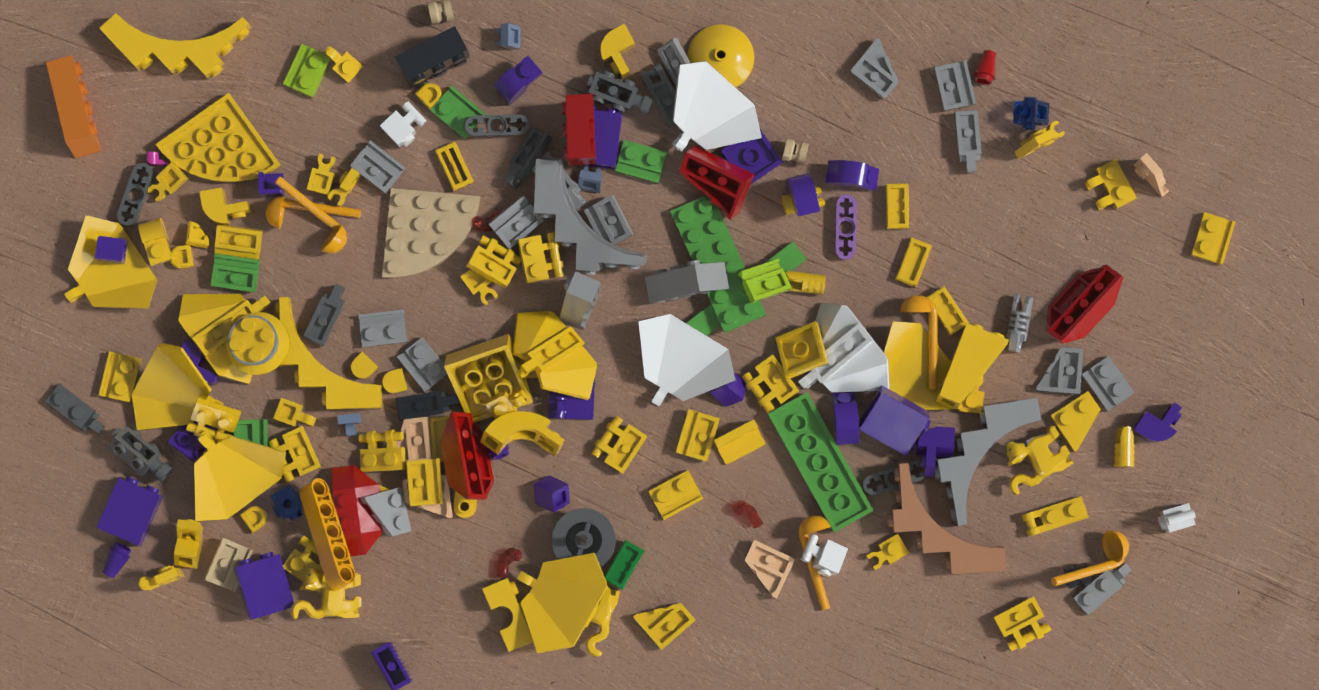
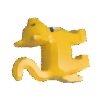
(1040, 456)
(332, 602)
(602, 618)

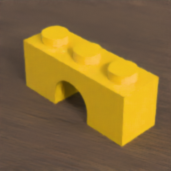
(504, 594)

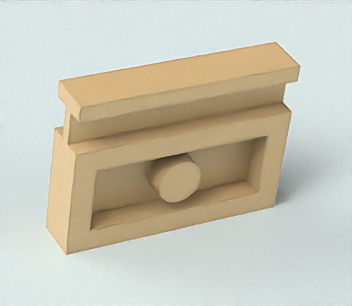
(224, 560)

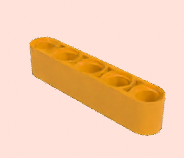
(327, 534)

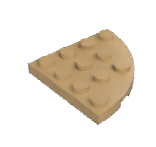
(425, 229)

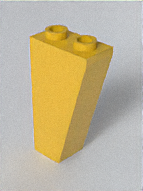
(971, 360)

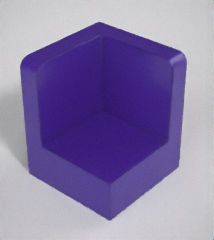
(267, 187)
(111, 249)
(730, 393)
(551, 493)

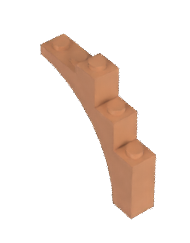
(962, 555)

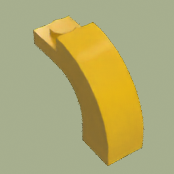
(521, 426)

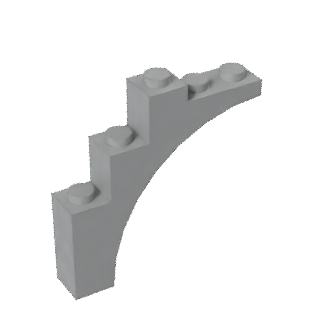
(592, 250)
(958, 471)

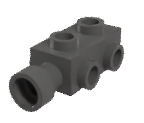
(614, 90)
(138, 453)

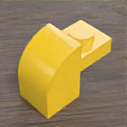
(613, 45)
(216, 206)
(155, 241)
(188, 543)

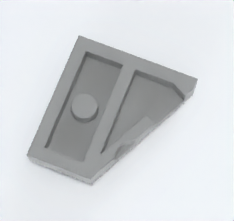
(876, 70)
(1064, 372)
(389, 510)

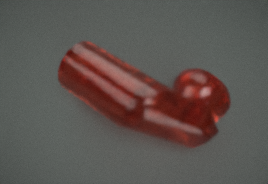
(481, 224)
(750, 512)
(506, 559)

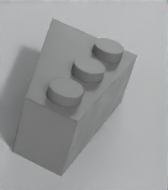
(686, 281)
(579, 299)

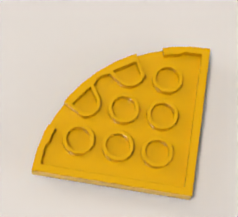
(219, 145)

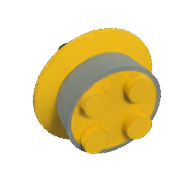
(257, 343)

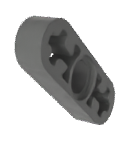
(480, 131)
(130, 186)
(876, 477)

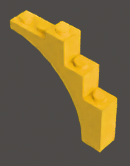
(203, 52)
(340, 392)

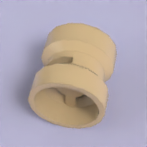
(440, 11)
(800, 153)

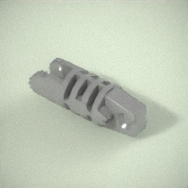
(1019, 323)

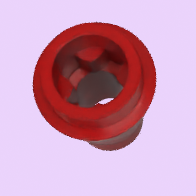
(985, 69)

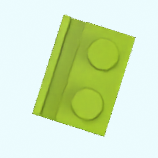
(307, 70)
(764, 281)

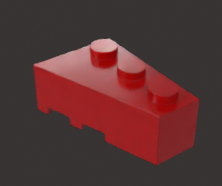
(579, 129)
(718, 179)

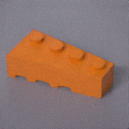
(72, 106)

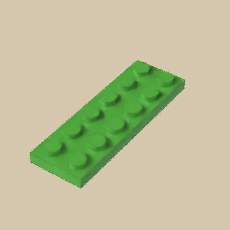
(711, 242)
(820, 462)

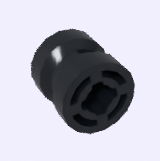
(1084, 581)

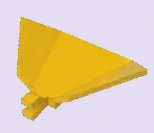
(109, 282)
(208, 323)
(554, 354)
(909, 365)
(168, 389)
(232, 475)
(562, 600)

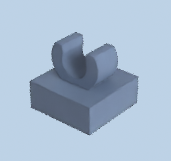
(509, 36)
(590, 180)
(349, 421)

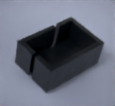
(433, 57)

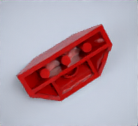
(1083, 303)
(466, 458)
(355, 518)

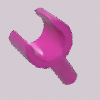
(153, 159)

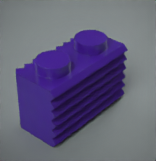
(392, 666)

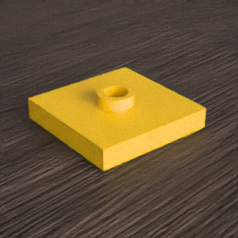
(801, 350)

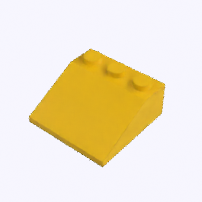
(484, 373)

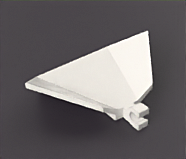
(711, 109)
(852, 354)
(682, 359)

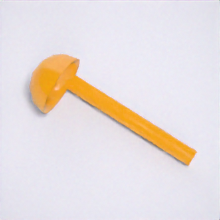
(275, 210)
(338, 238)
(923, 304)
(810, 525)
(1115, 548)

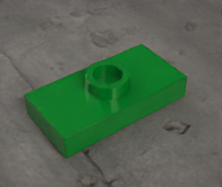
(624, 564)

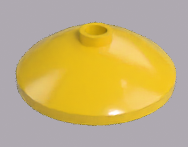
(737, 48)

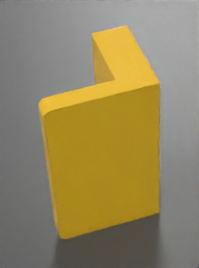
(739, 442)

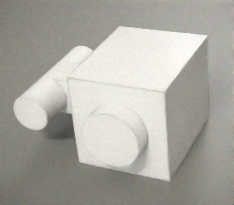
(400, 127)
(1176, 518)
(828, 555)

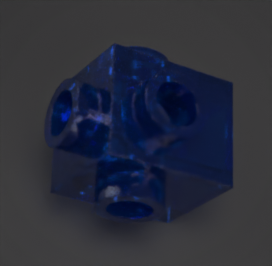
(1031, 113)
(280, 500)

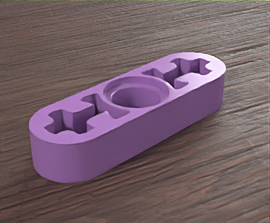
(851, 211)

